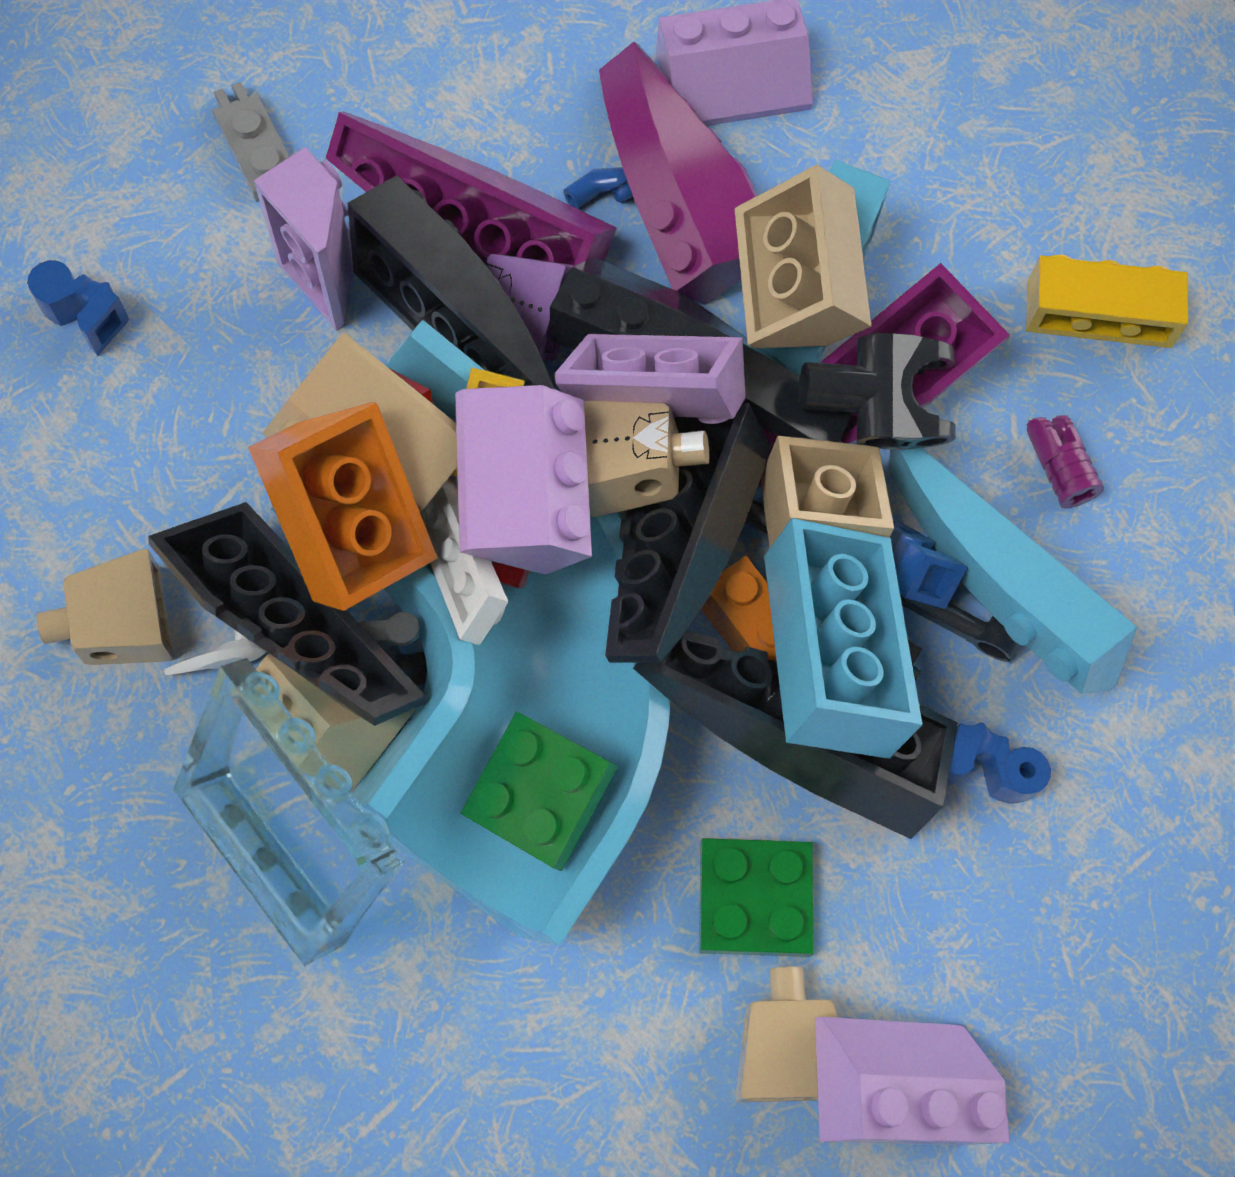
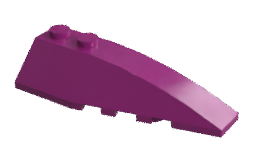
(677, 176)
(484, 205)
(937, 310)

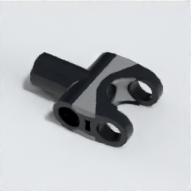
(882, 390)

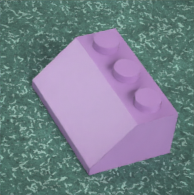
(738, 60)
(310, 230)
(685, 372)
(523, 477)
(906, 1084)

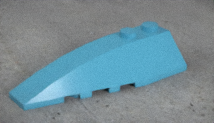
(1016, 578)

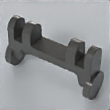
(397, 631)

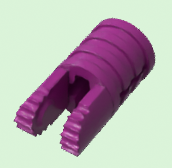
(1064, 460)

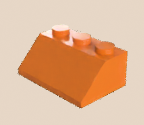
(344, 504)

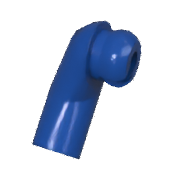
(597, 182)

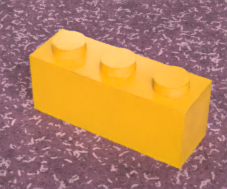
(1107, 301)

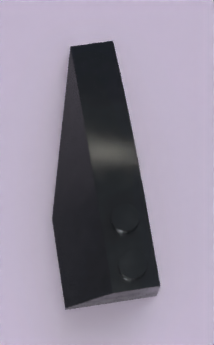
(434, 276)
(618, 302)
(684, 543)
(255, 586)
(741, 703)

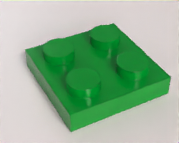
(539, 791)
(756, 897)

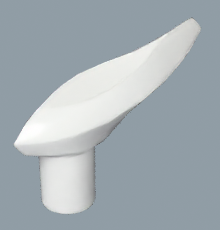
(219, 656)

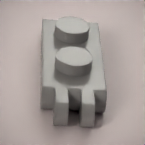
(249, 134)

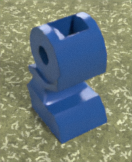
(80, 299)
(921, 572)
(1007, 773)

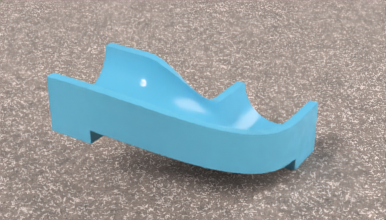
(535, 661)

